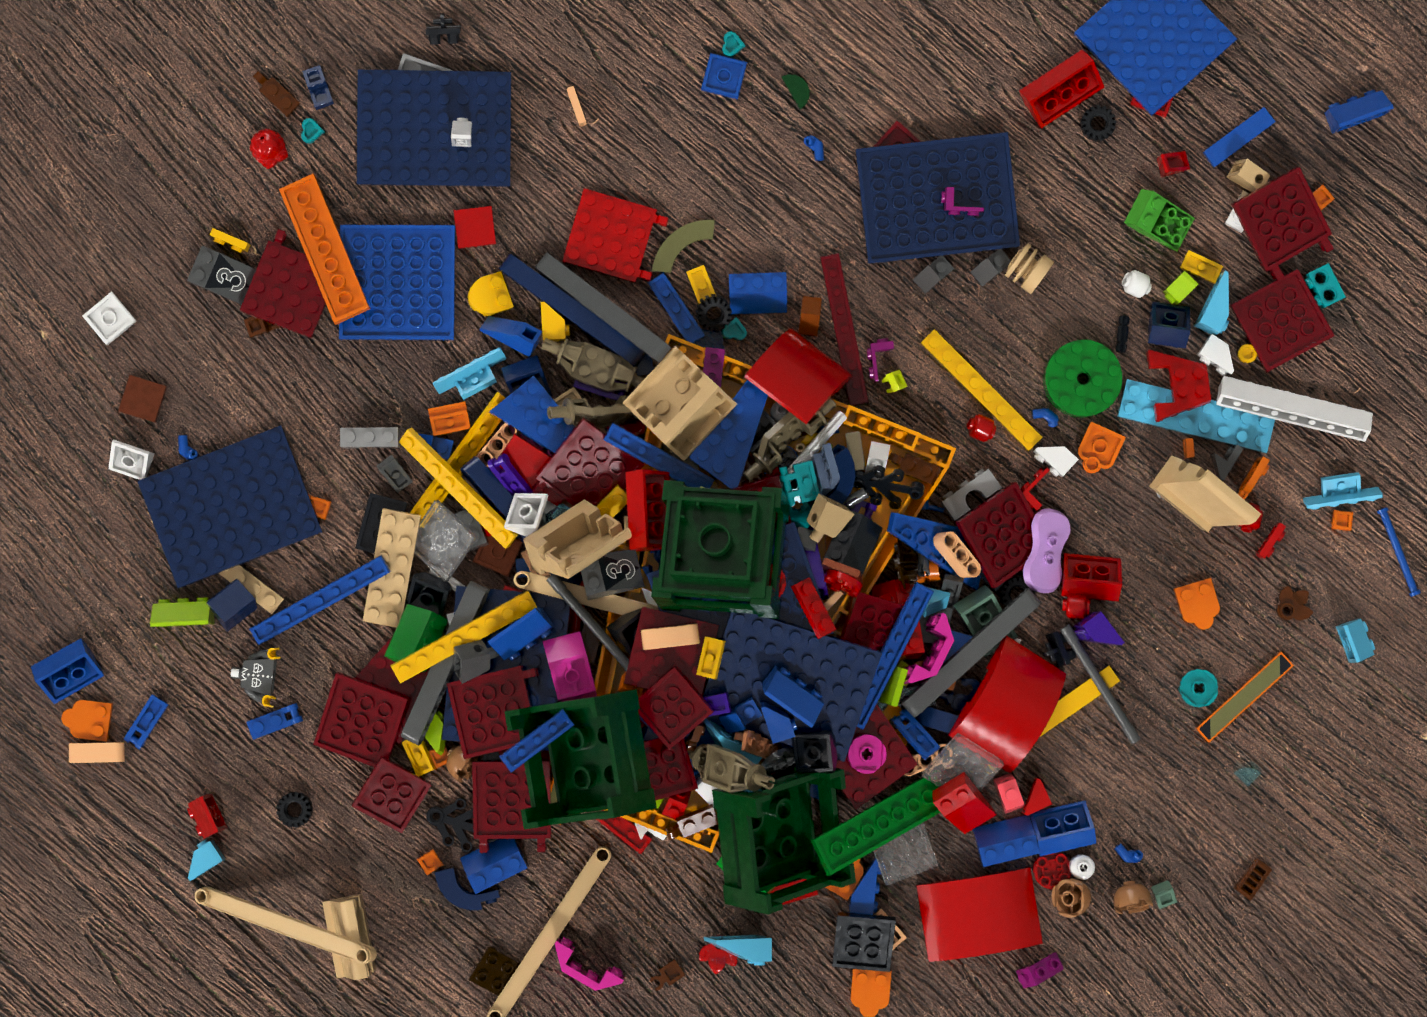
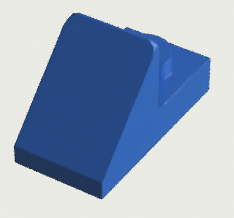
(440, 445)
(740, 716)

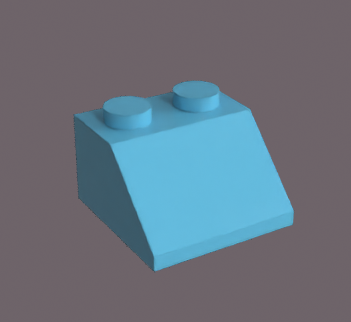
(1355, 640)

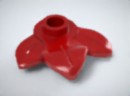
(716, 957)

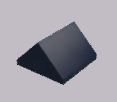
(232, 604)

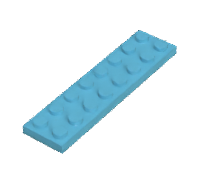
(1206, 421)

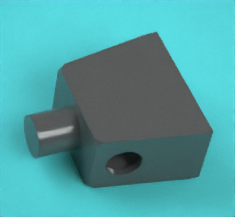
(472, 660)

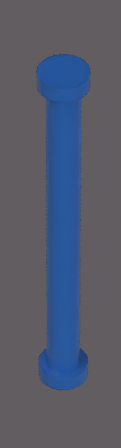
(1398, 551)

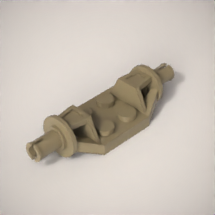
(594, 365)
(598, 415)
(780, 436)
(728, 769)

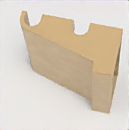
(679, 403)
(1202, 496)
(574, 540)
(348, 918)

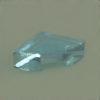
(1247, 775)

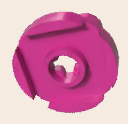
(873, 762)

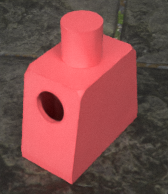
(1008, 793)

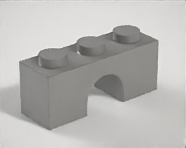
(370, 437)
(956, 504)

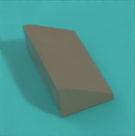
(854, 445)

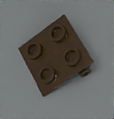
(906, 563)
(493, 971)

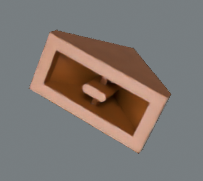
(810, 316)

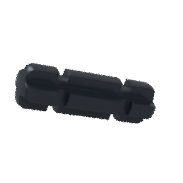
(1122, 334)

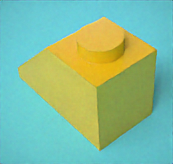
(553, 324)

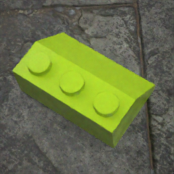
(181, 613)

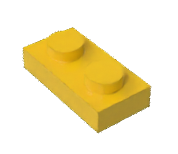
(222, 238)
(1201, 267)
(700, 283)
(613, 502)
(710, 657)
(419, 757)

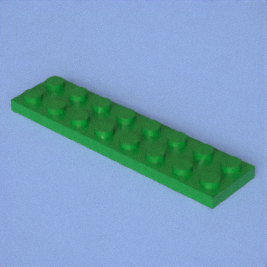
(875, 826)

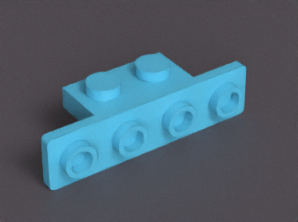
(473, 376)
(1341, 490)

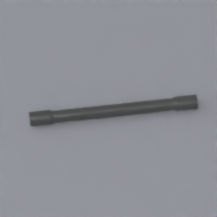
(561, 589)
(1073, 641)

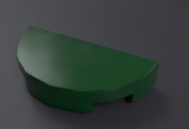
(798, 89)

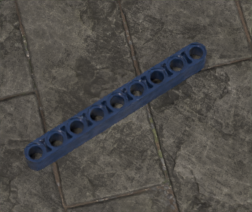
(571, 309)
(497, 496)

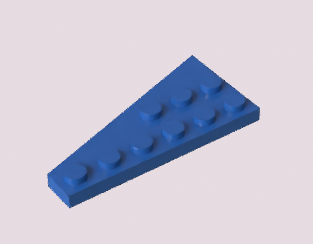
(527, 412)
(729, 444)
(919, 535)

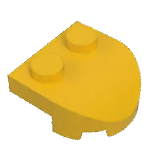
(490, 295)

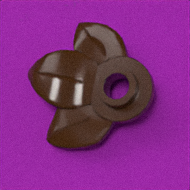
(1296, 604)

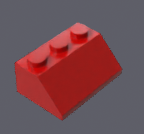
(1091, 576)

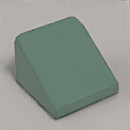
(1164, 894)

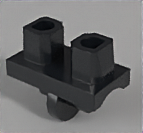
(451, 30)
(1056, 649)

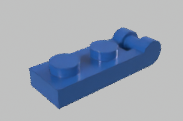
(146, 721)
(273, 721)
(915, 734)

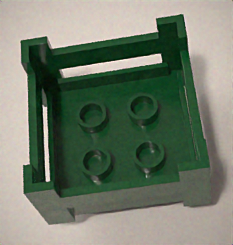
(721, 549)
(593, 763)
(770, 837)

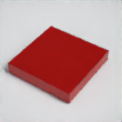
(474, 227)

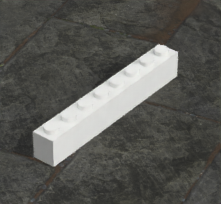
(1294, 408)

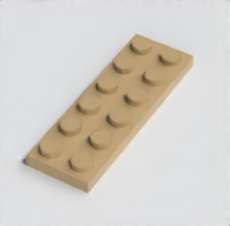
(397, 545)

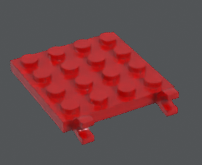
(611, 236)

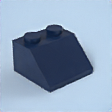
(1169, 325)
(521, 371)

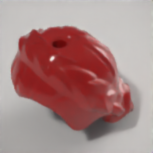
(268, 148)

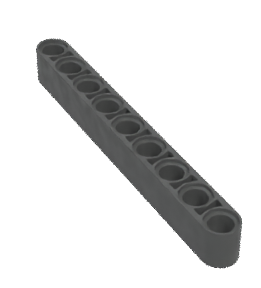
(603, 307)
(971, 652)
(441, 673)

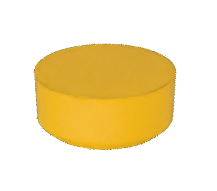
(1246, 353)

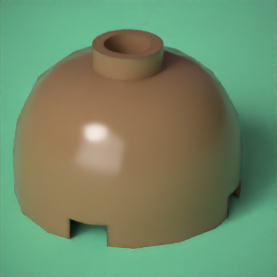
(458, 766)
(1071, 897)
(1132, 898)

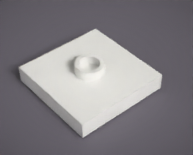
(109, 318)

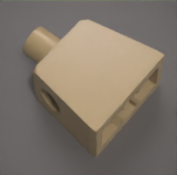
(1248, 175)
(827, 517)

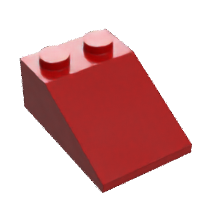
(962, 803)
(206, 815)

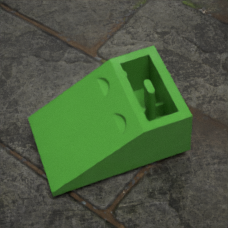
(1159, 219)

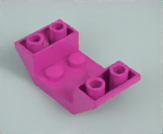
(939, 627)
(569, 667)
(611, 977)

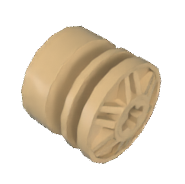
(1029, 268)

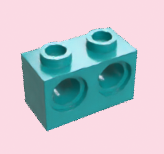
(1329, 284)

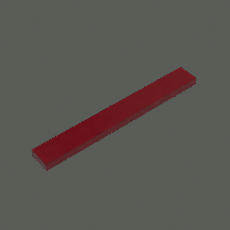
(844, 328)

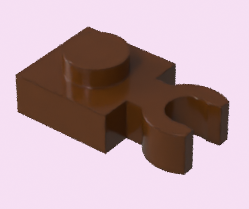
(694, 736)
(669, 973)

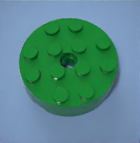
(1102, 375)

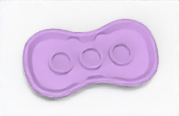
(1043, 567)

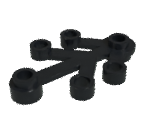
(884, 485)
(458, 823)

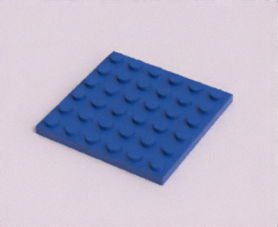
(1155, 45)
(405, 279)

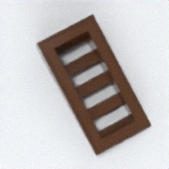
(1249, 895)

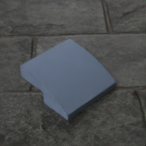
(825, 469)

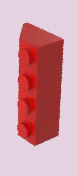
(1062, 88)
(646, 508)
(915, 646)

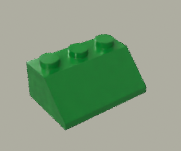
(414, 631)

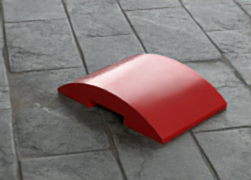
(797, 375)
(1011, 703)
(979, 915)

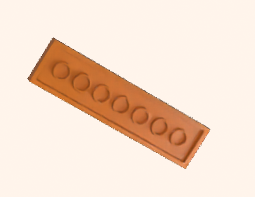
(324, 249)

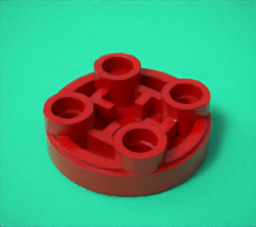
(842, 581)
(1051, 869)

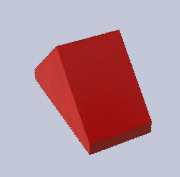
(1173, 163)
(1037, 798)

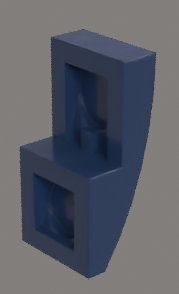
(318, 87)

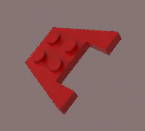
(1187, 381)

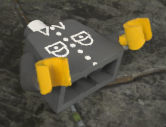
(258, 675)

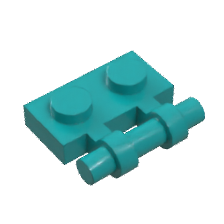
(805, 480)

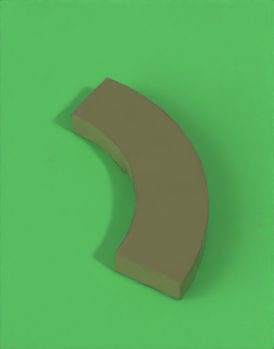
(679, 240)

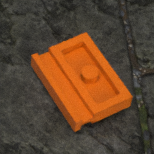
(449, 418)

